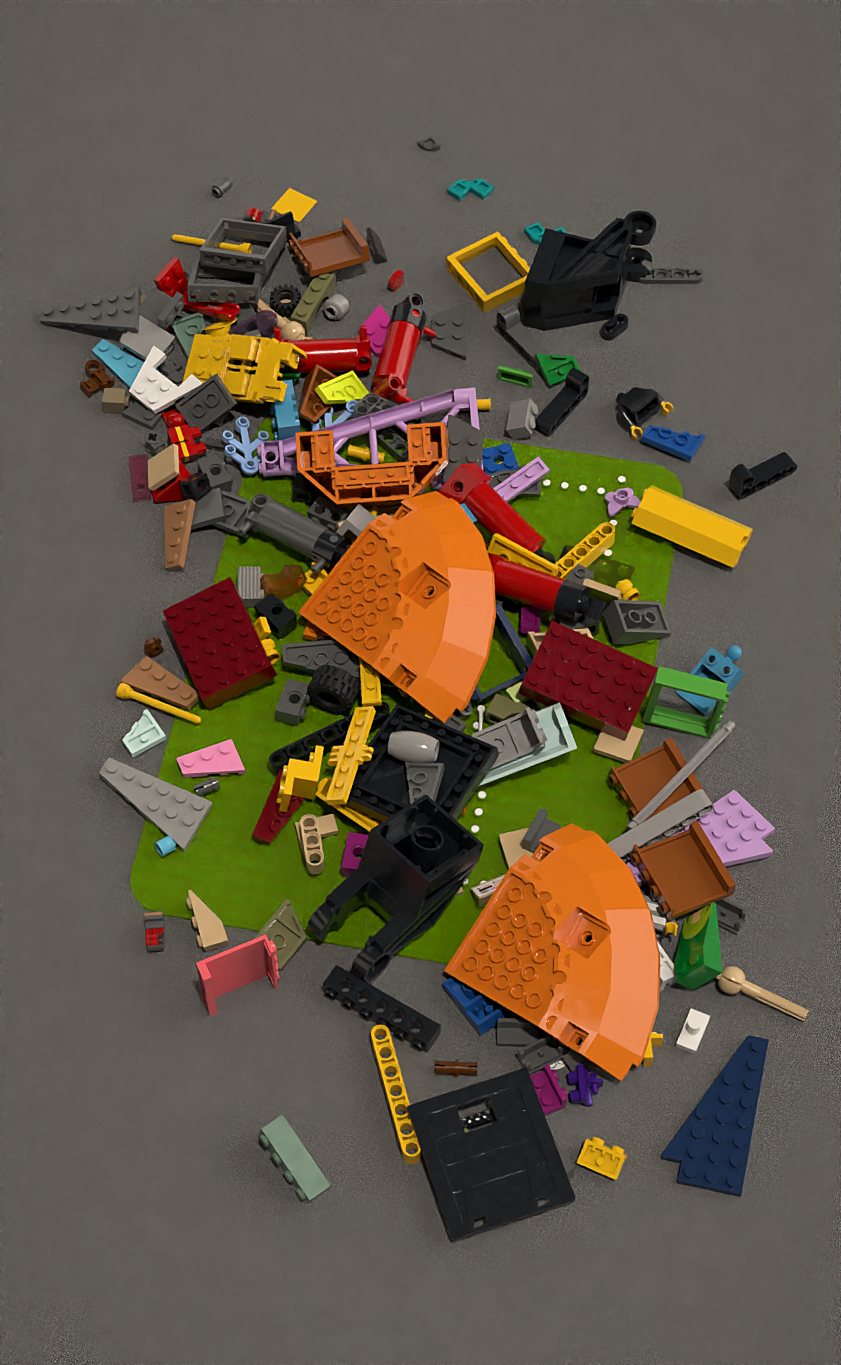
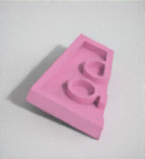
(216, 759)

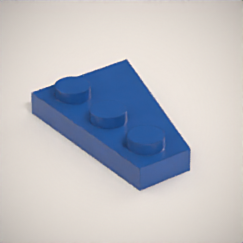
(676, 443)

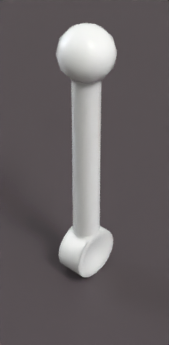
(480, 709)

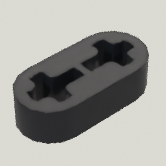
(617, 328)

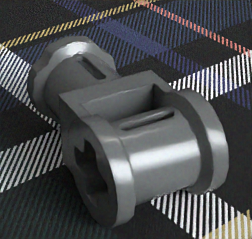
(154, 443)

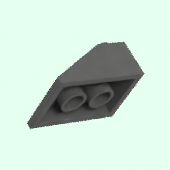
(636, 621)

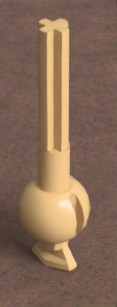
(289, 330)
(733, 980)

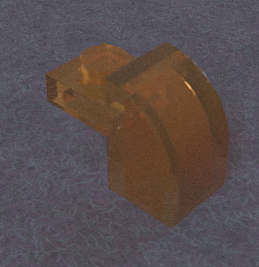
(286, 583)

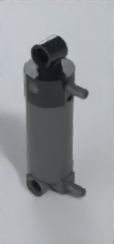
(296, 531)

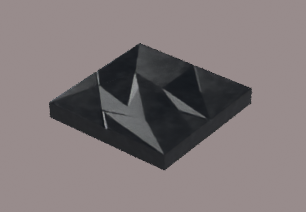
(382, 783)

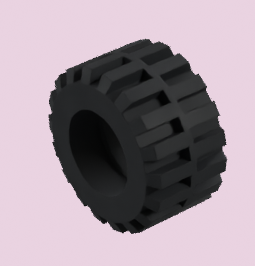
(333, 688)

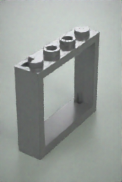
(240, 260)
(223, 292)

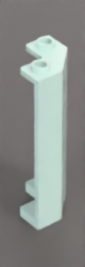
(558, 742)

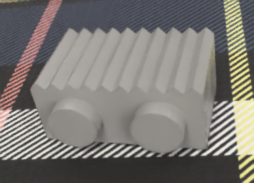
(521, 418)
(250, 585)

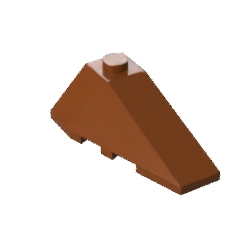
(311, 404)

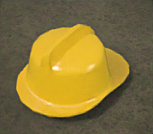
(219, 328)

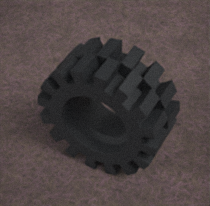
(284, 293)

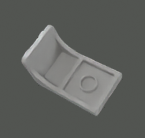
(514, 737)

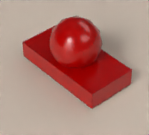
(173, 419)

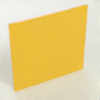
(294, 202)

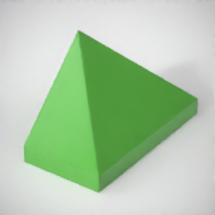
(515, 376)

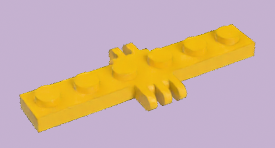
(350, 755)

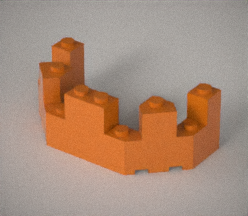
(374, 483)

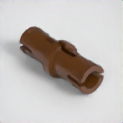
(456, 1068)

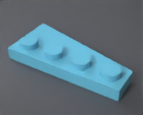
(118, 361)

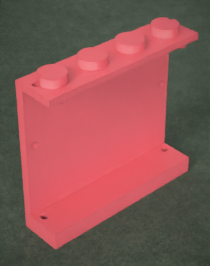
(236, 968)

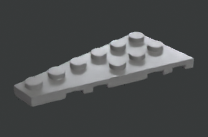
(163, 804)

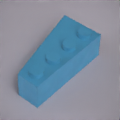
(286, 415)

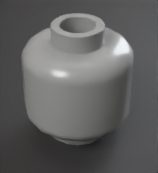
(336, 307)

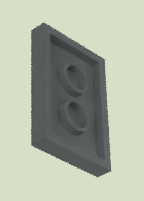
(206, 403)

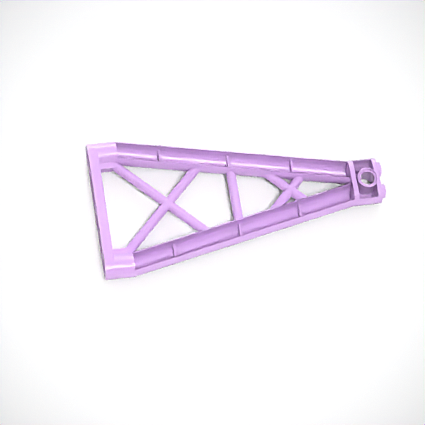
(457, 399)

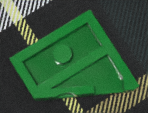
(555, 367)

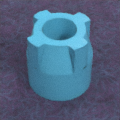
(165, 845)

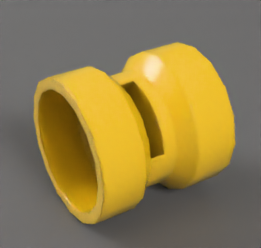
(627, 590)
(271, 651)

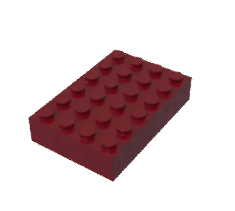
(219, 643)
(588, 680)

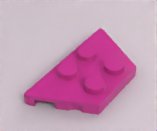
(376, 329)

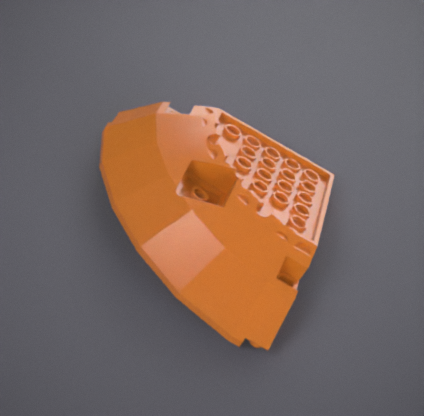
(383, 610)
(535, 956)

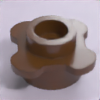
(153, 647)

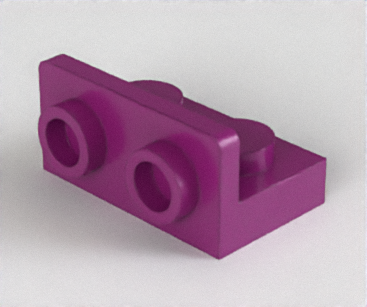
(548, 1090)

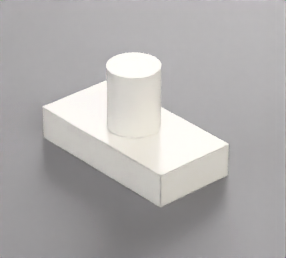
(693, 1031)

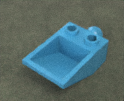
(715, 671)

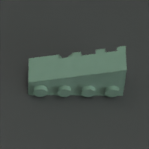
(293, 1159)

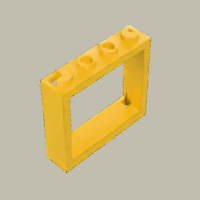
(484, 301)

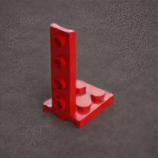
(173, 280)

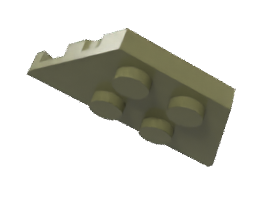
(285, 933)

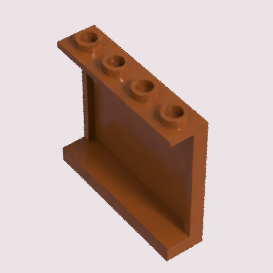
(331, 250)
(646, 775)
(683, 872)

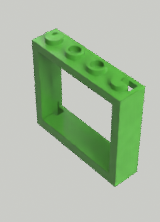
(680, 720)

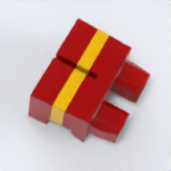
(184, 439)

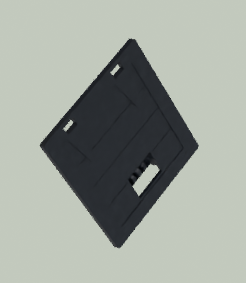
(496, 1168)

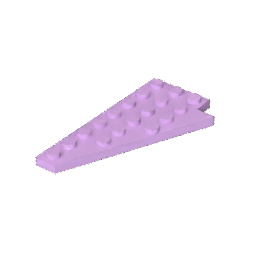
(733, 830)

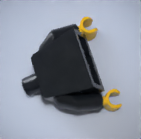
(639, 405)

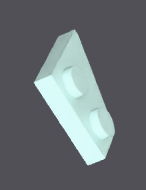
(143, 735)

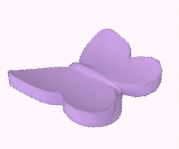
(621, 499)

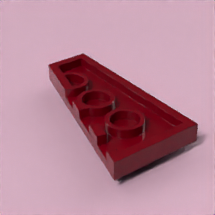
(271, 819)

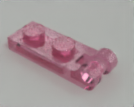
(139, 476)

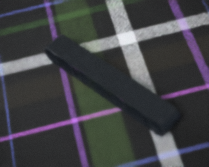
(319, 738)

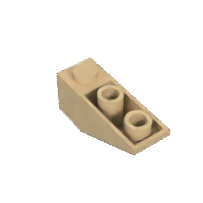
(210, 927)

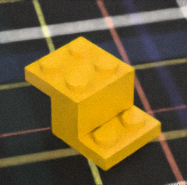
(300, 778)

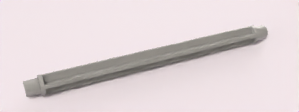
(694, 762)

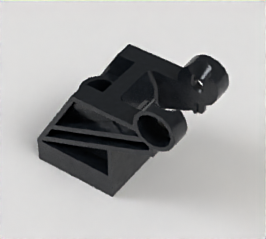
(584, 278)
(407, 875)

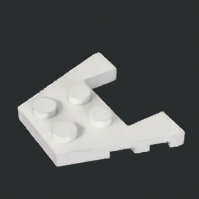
(155, 389)

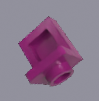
(530, 619)

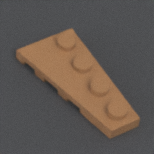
(177, 530)
(160, 683)

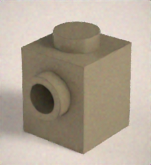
(115, 400)

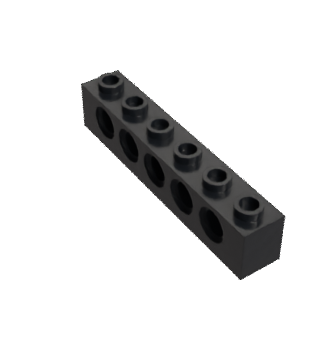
(341, 978)

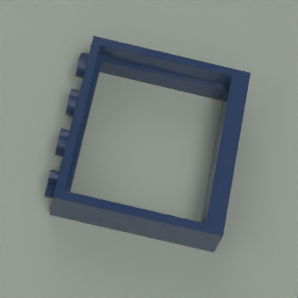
(517, 650)

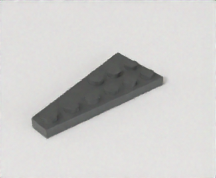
(328, 652)

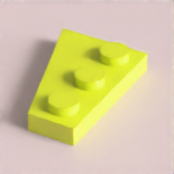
(342, 389)

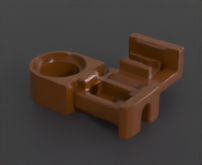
(96, 378)

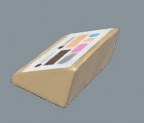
(485, 890)

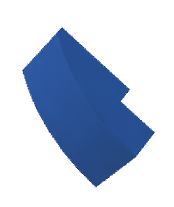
(476, 1008)

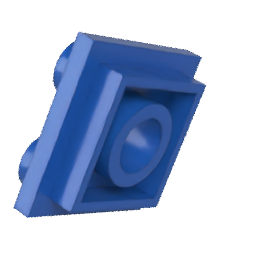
(502, 452)

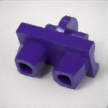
(586, 1083)

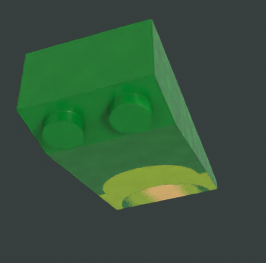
(699, 949)

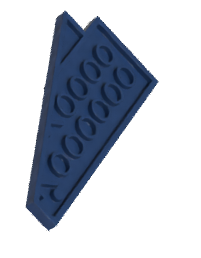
(719, 1131)

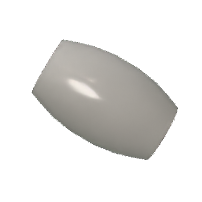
(413, 747)

